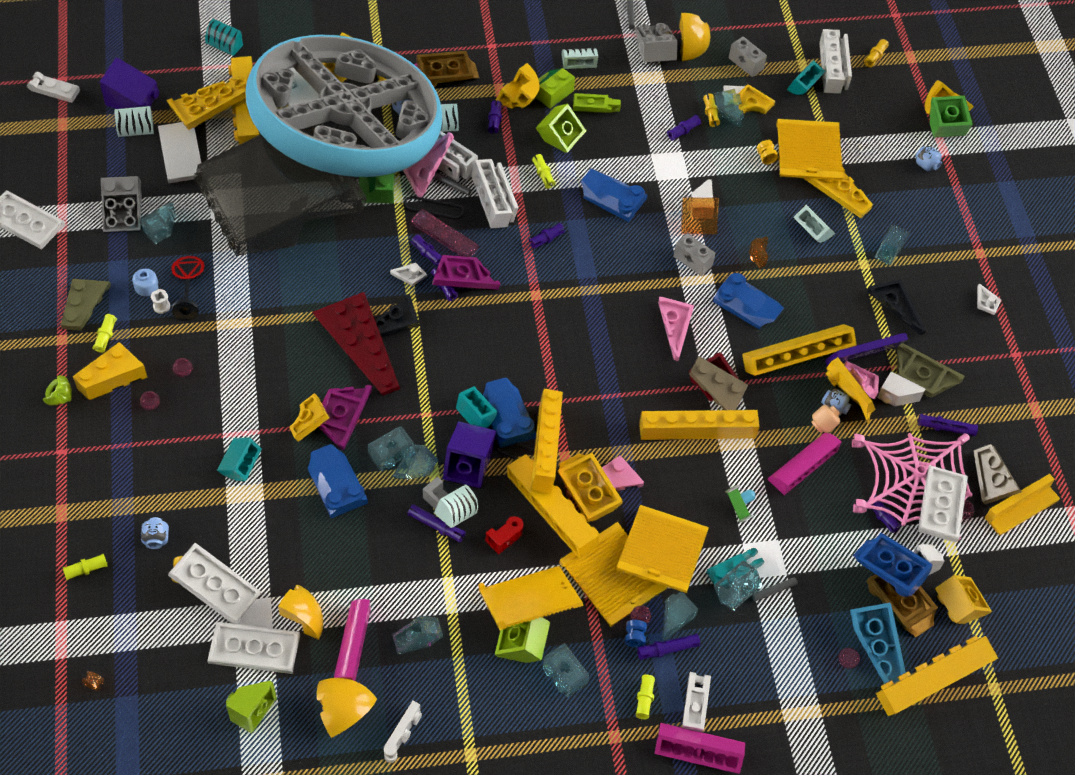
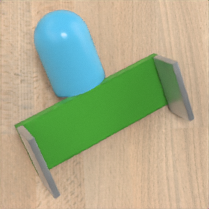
(740, 500)

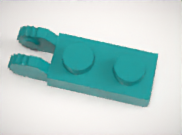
(720, 570)

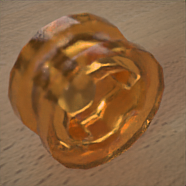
(93, 680)

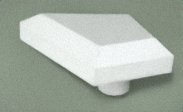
(410, 274)
(987, 300)

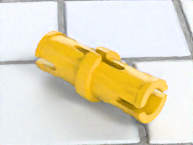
(876, 53)
(711, 110)

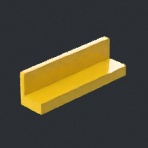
(1022, 505)

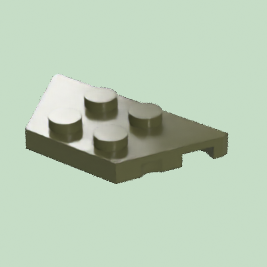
(925, 371)

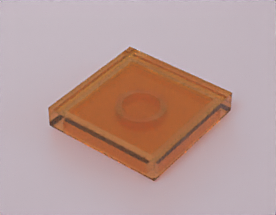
(699, 215)

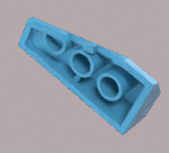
(879, 637)

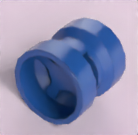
(635, 635)

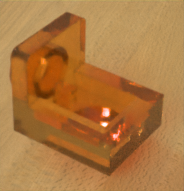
(758, 252)

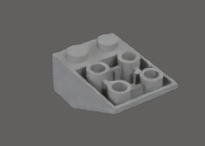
(656, 43)
(121, 203)

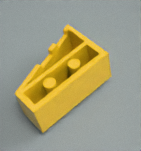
(109, 371)

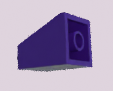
(127, 87)
(468, 454)

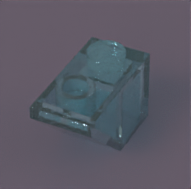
(728, 106)
(159, 223)
(892, 244)

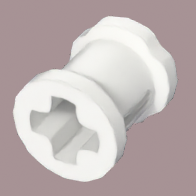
(160, 301)

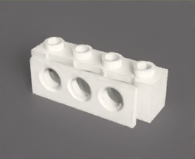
(835, 61)
(452, 159)
(494, 193)

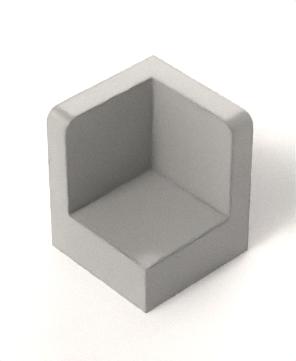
(434, 492)

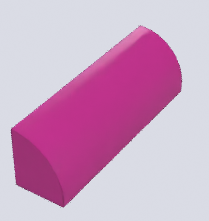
(805, 462)
(353, 639)
(700, 748)

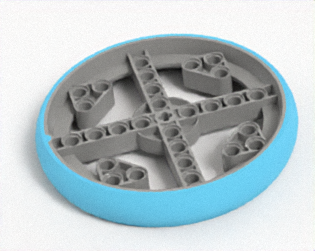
(343, 104)

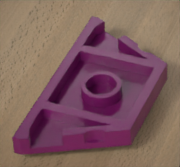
(463, 272)
(344, 410)

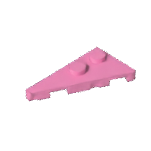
(423, 171)
(676, 320)
(865, 379)
(620, 475)

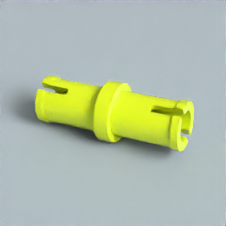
(543, 171)
(104, 333)
(85, 566)
(645, 697)

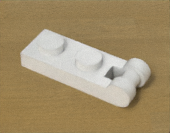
(53, 87)
(696, 702)
(402, 731)

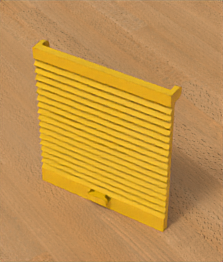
(809, 149)
(662, 548)
(605, 586)
(529, 597)

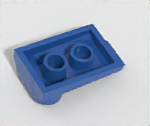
(613, 194)
(747, 301)
(512, 418)
(335, 481)
(894, 564)

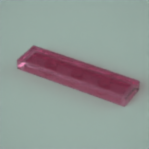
(444, 233)

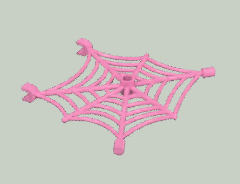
(918, 475)

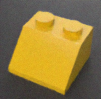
(962, 599)

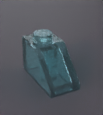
(416, 463)
(677, 613)
(417, 634)

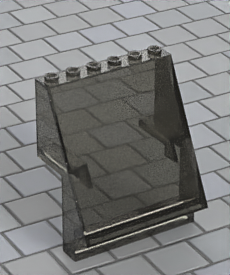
(266, 195)

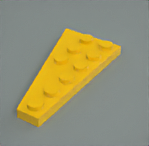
(208, 101)
(844, 193)

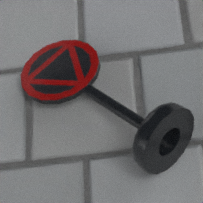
(186, 269)

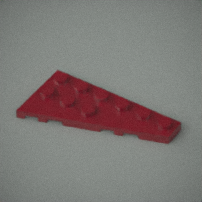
(357, 333)

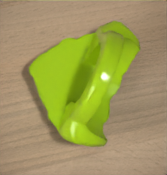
(62, 393)

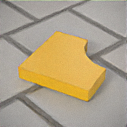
(754, 100)
(310, 417)

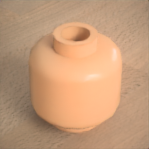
(826, 418)

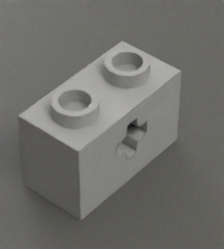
(747, 56)
(694, 254)

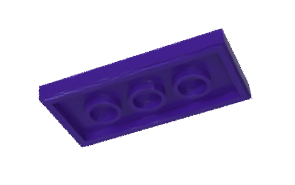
(868, 348)

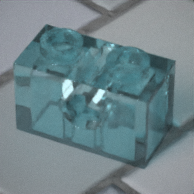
(390, 448)
(738, 585)
(564, 660)

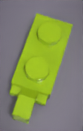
(595, 103)

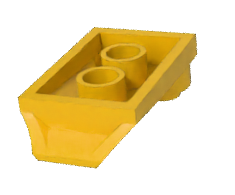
(840, 376)
(589, 486)

